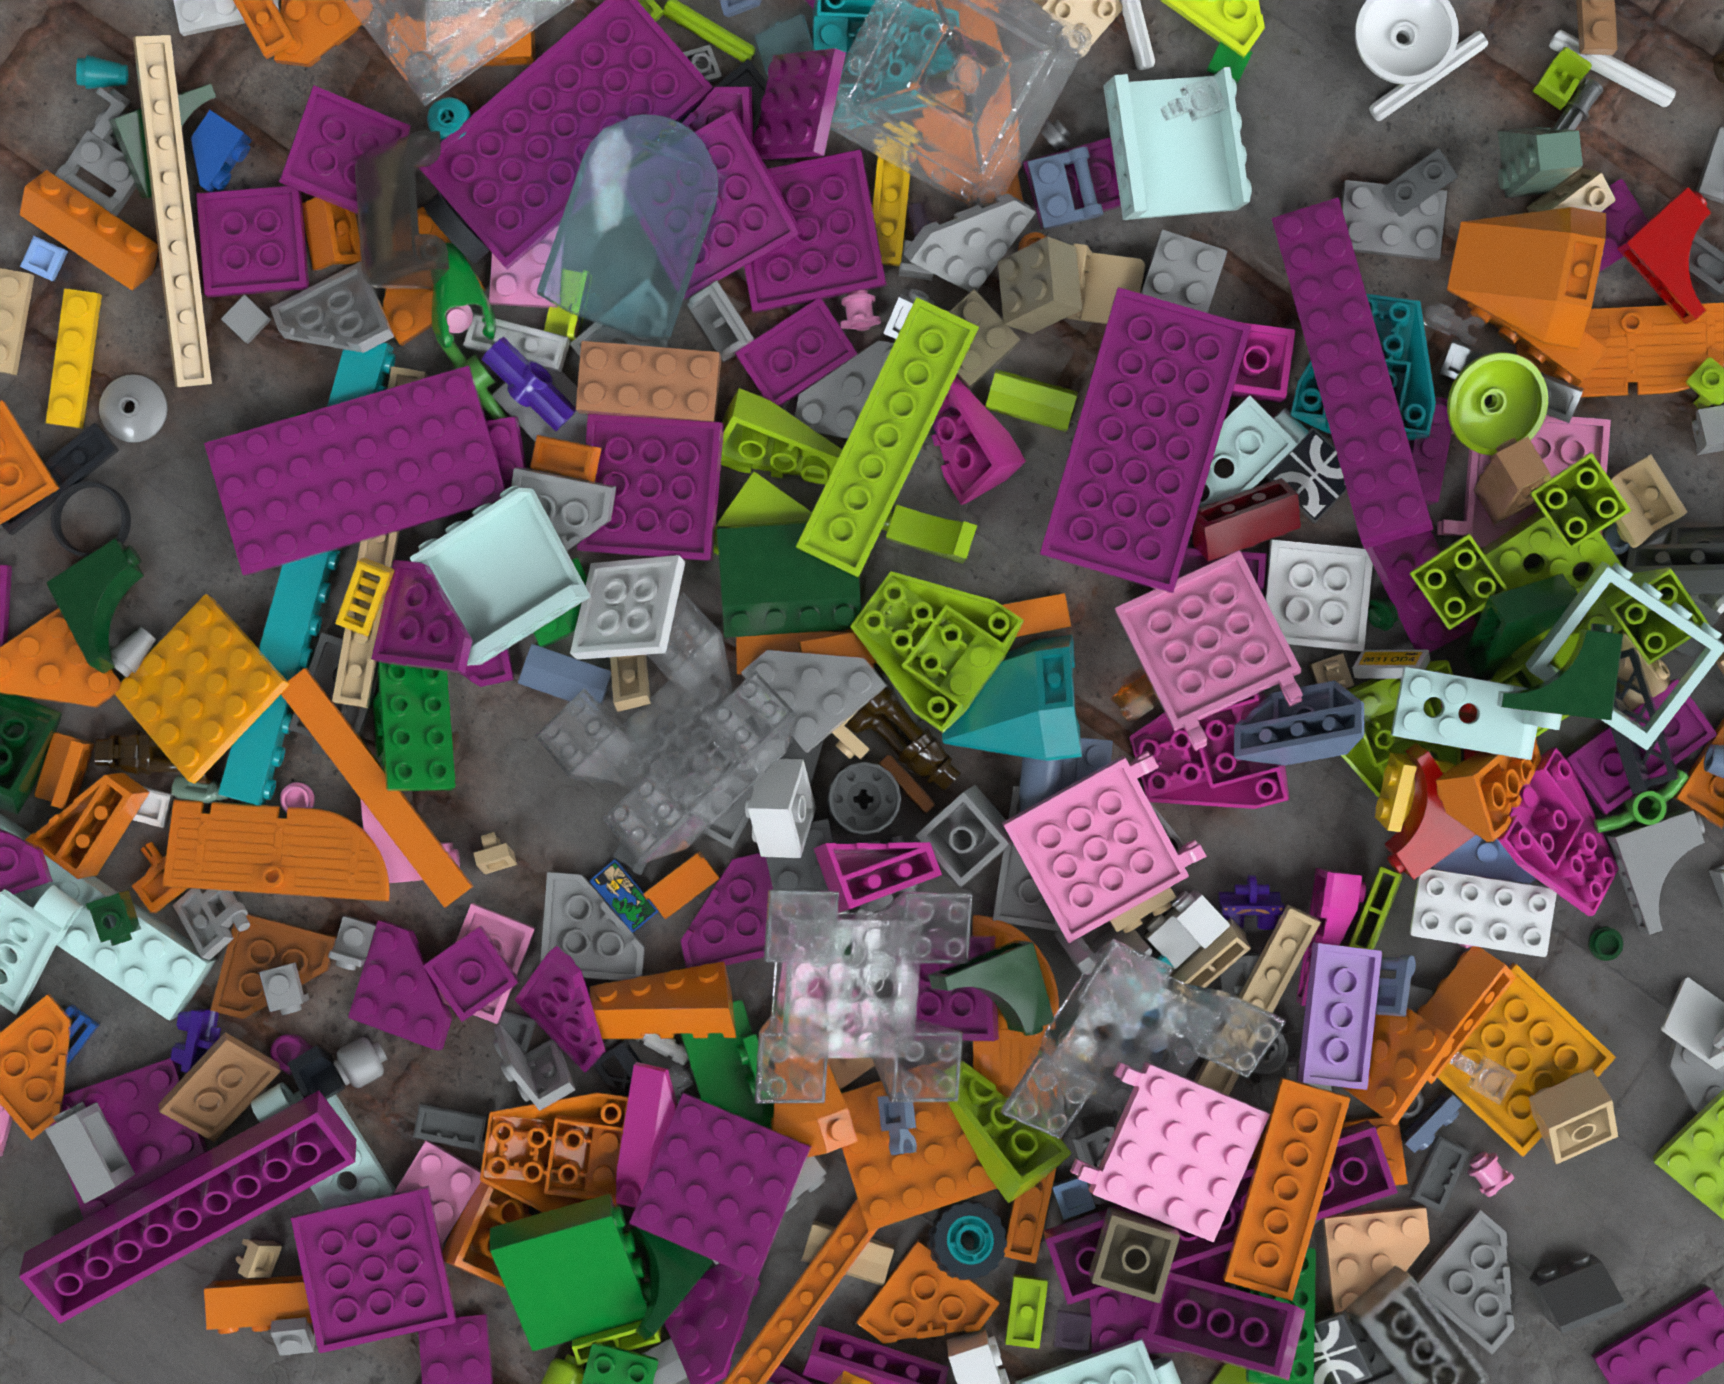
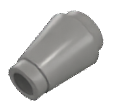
(132, 651)

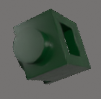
(122, 908)

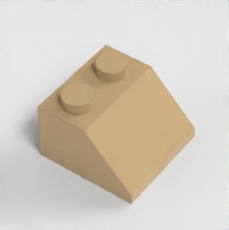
(1574, 1116)

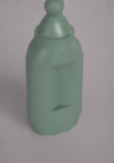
(196, 792)

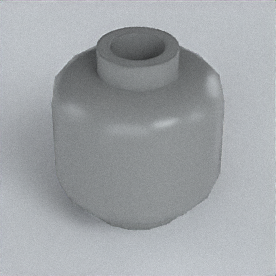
(360, 1062)

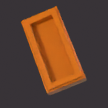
(565, 458)

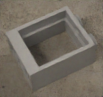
(89, 1150)

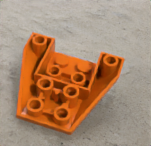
(1532, 270)
(557, 1152)

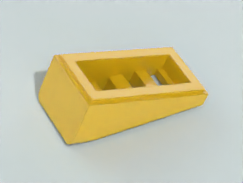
(381, 587)

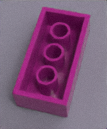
(1227, 1325)

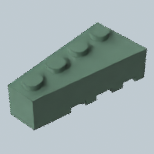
(1537, 159)

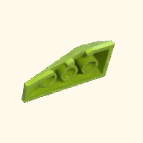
(772, 440)
(1009, 1150)

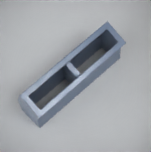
(563, 675)

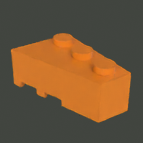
(92, 825)

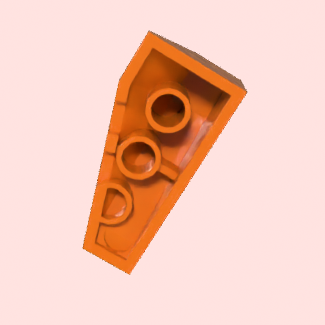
(1485, 790)
(819, 1125)
(470, 1238)

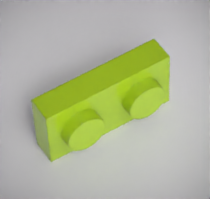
(1026, 1311)

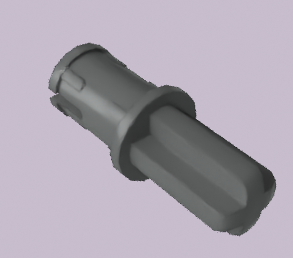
(1579, 106)

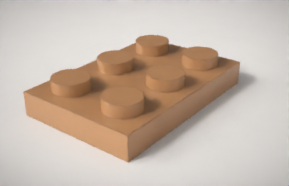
(219, 1087)

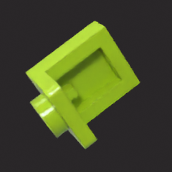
(1562, 77)
(1708, 383)

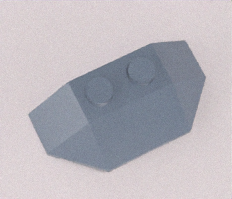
(1317, 728)

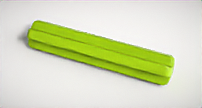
(708, 30)

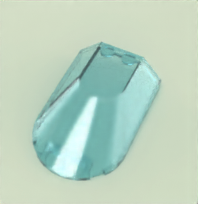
(633, 227)

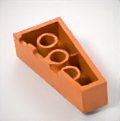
(666, 1004)

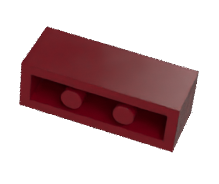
(1246, 519)

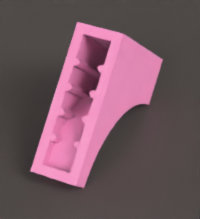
(396, 863)

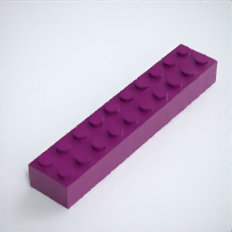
(1352, 374)
(1355, 1178)
(188, 1207)

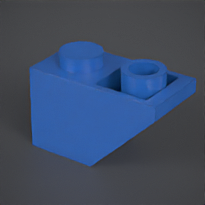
(216, 151)

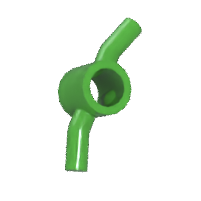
(481, 377)
(1630, 807)

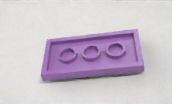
(1339, 1016)

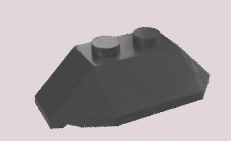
(1690, 550)

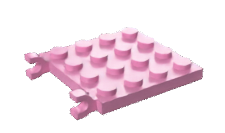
(1557, 445)
(1209, 644)
(1099, 847)
(1176, 1150)

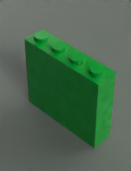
(571, 1271)

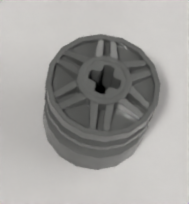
(878, 784)

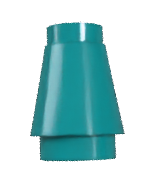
(101, 73)

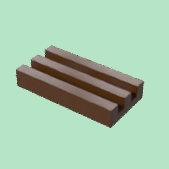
(907, 784)

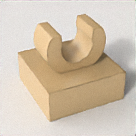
(1332, 669)
(495, 855)
(258, 1258)

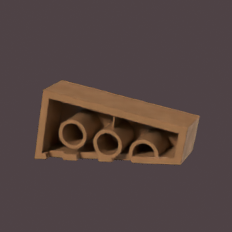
(1510, 479)

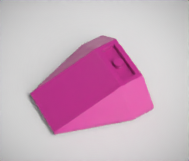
(1212, 772)
(1556, 836)

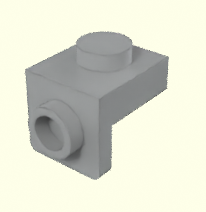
(283, 989)
(293, 1336)

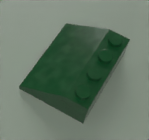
(778, 588)
(24, 743)

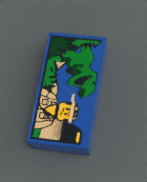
(624, 895)

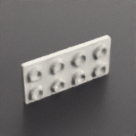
(1483, 912)

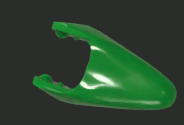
(456, 289)

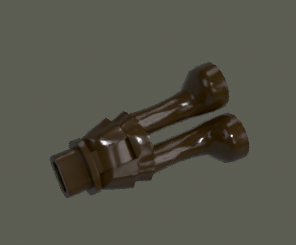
(138, 753)
(920, 754)

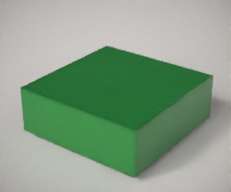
(1227, 57)

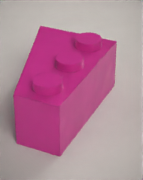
(874, 870)

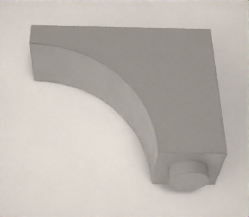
(1646, 857)

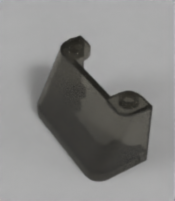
(388, 215)

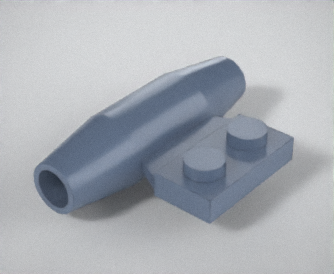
(1044, 778)

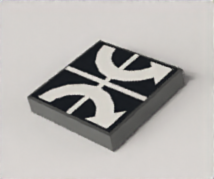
(1313, 473)
(1338, 1352)

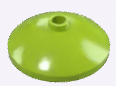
(1516, 405)

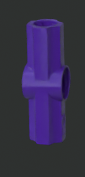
(529, 383)

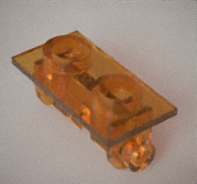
(1134, 698)

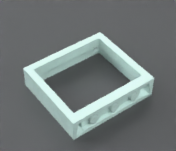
(1649, 596)

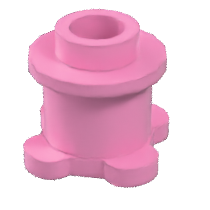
(859, 311)
(1489, 1173)

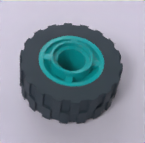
(987, 1236)

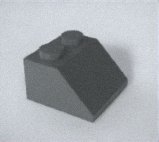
(1576, 1292)

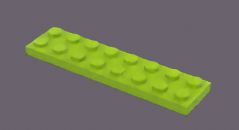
(887, 437)

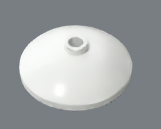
(1430, 35)

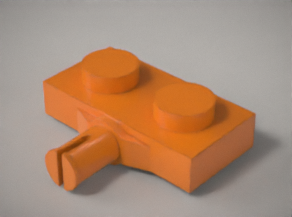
(150, 886)

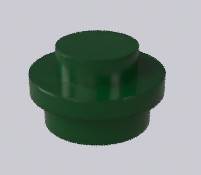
(1382, 613)
(1605, 943)

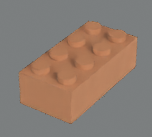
(648, 382)

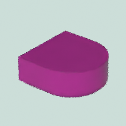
(288, 1048)

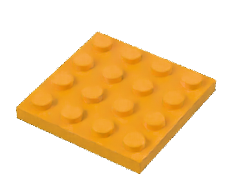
(201, 688)
(1534, 1041)

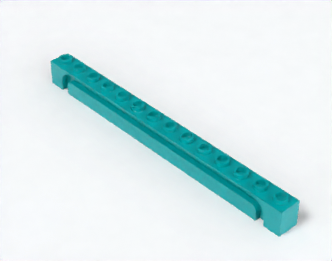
(295, 614)

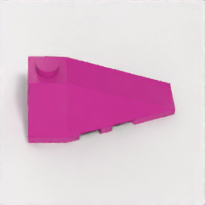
(973, 445)
(1335, 905)
(646, 1123)

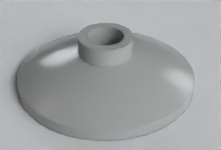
(149, 409)

